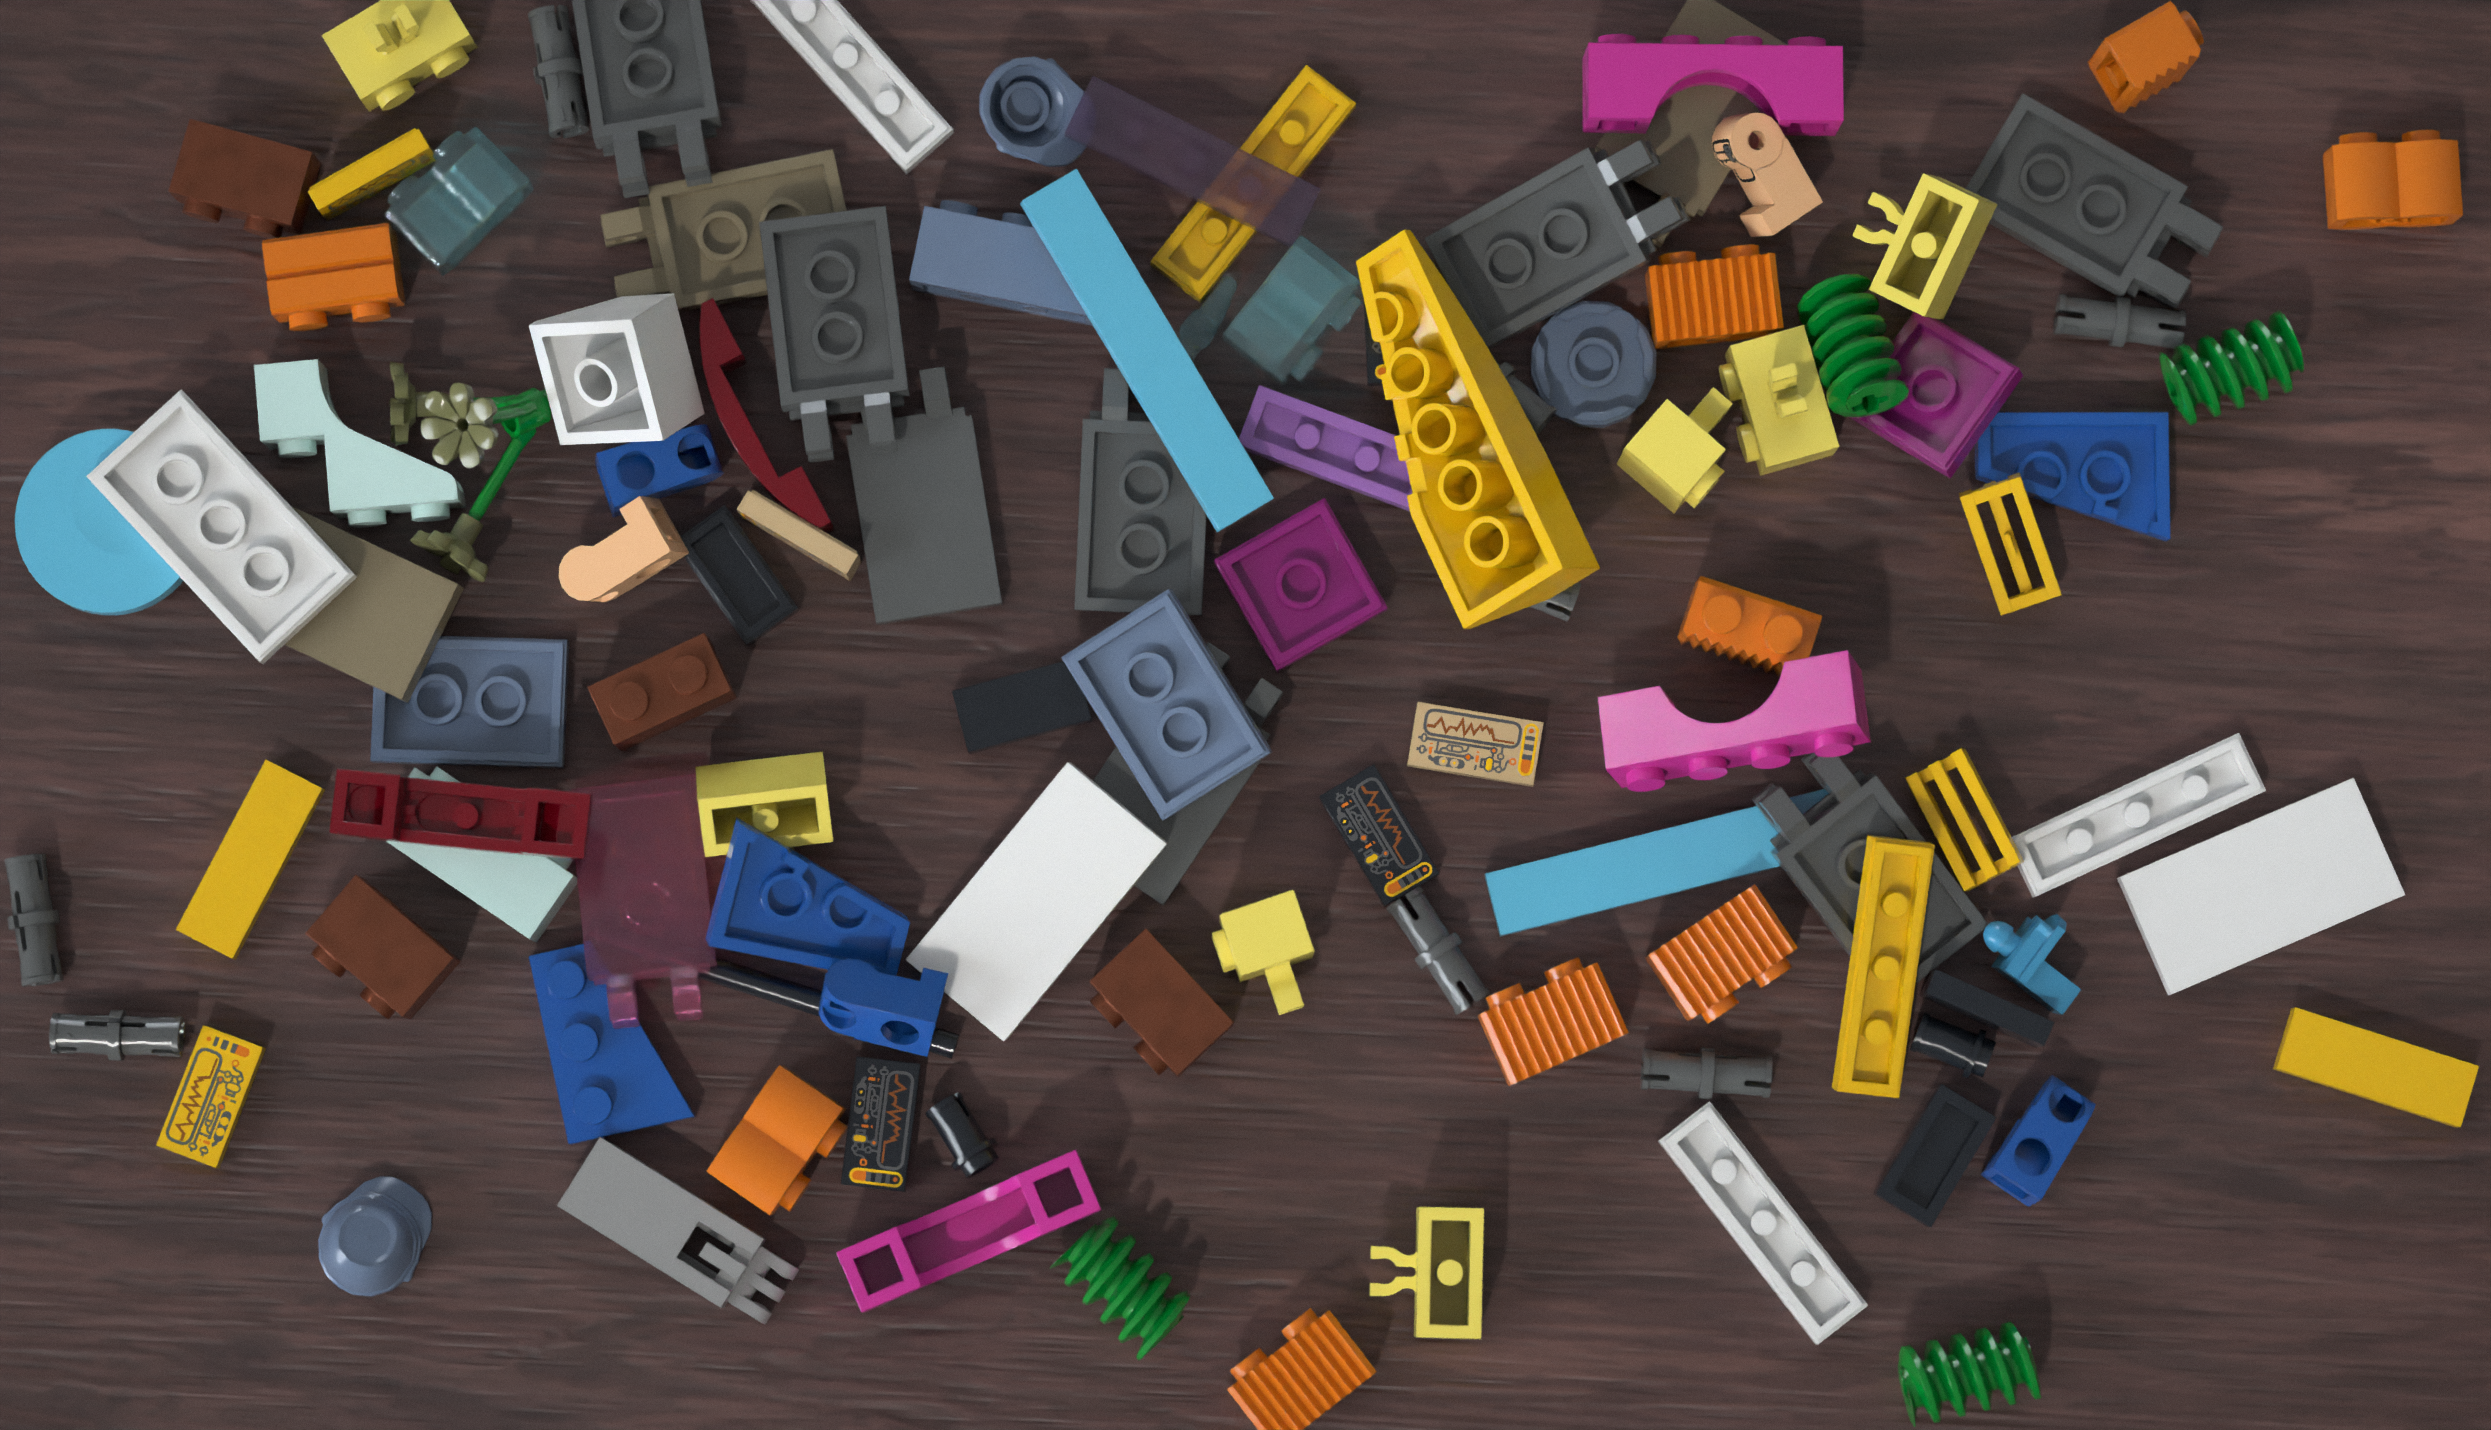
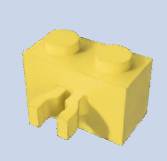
(398, 46)
(1930, 244)
(1779, 401)
(1676, 454)
(773, 794)
(1266, 941)
(1446, 1272)

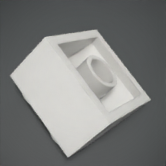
(618, 371)

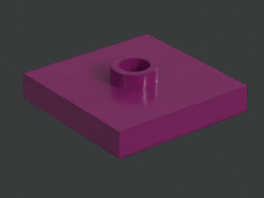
(1951, 394)
(1300, 585)

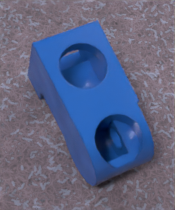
(658, 467)
(882, 1005)
(2039, 1142)

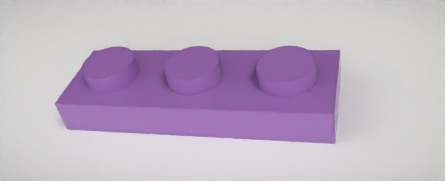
(1326, 446)

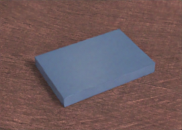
(1167, 704)
(479, 706)

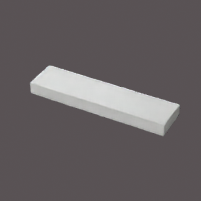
(860, 77)
(2137, 814)
(1763, 1223)

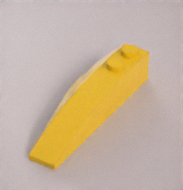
(1471, 455)

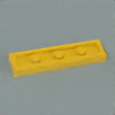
(1286, 138)
(1883, 966)

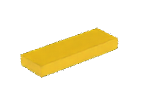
(250, 859)
(2376, 1067)

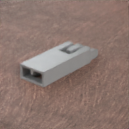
(657, 1219)

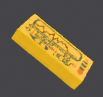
(371, 174)
(211, 1096)

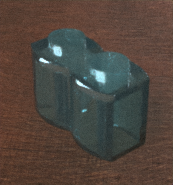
(457, 200)
(1293, 311)

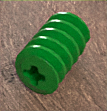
(1851, 347)
(2232, 366)
(1123, 1285)
(1967, 1372)

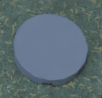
(1593, 364)

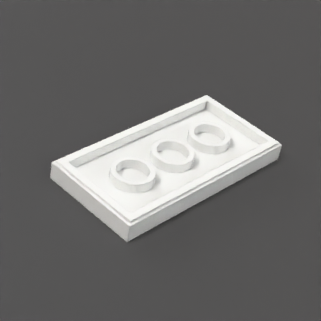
(221, 526)
(2260, 886)
(1037, 900)

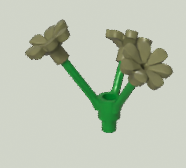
(465, 430)

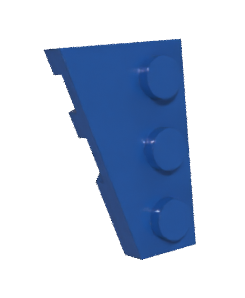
(2086, 462)
(798, 911)
(603, 1075)

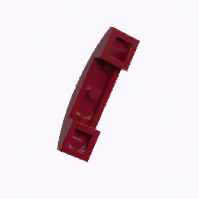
(720, 357)
(461, 815)

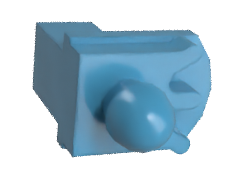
(2024, 956)

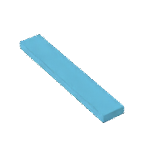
(1146, 350)
(1635, 868)

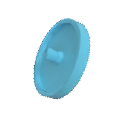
(79, 540)

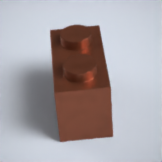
(243, 179)
(662, 692)
(381, 949)
(1159, 1004)

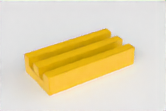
(1992, 492)
(1939, 772)

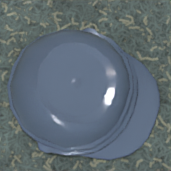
(1029, 109)
(375, 1237)

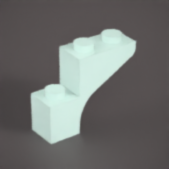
(362, 474)

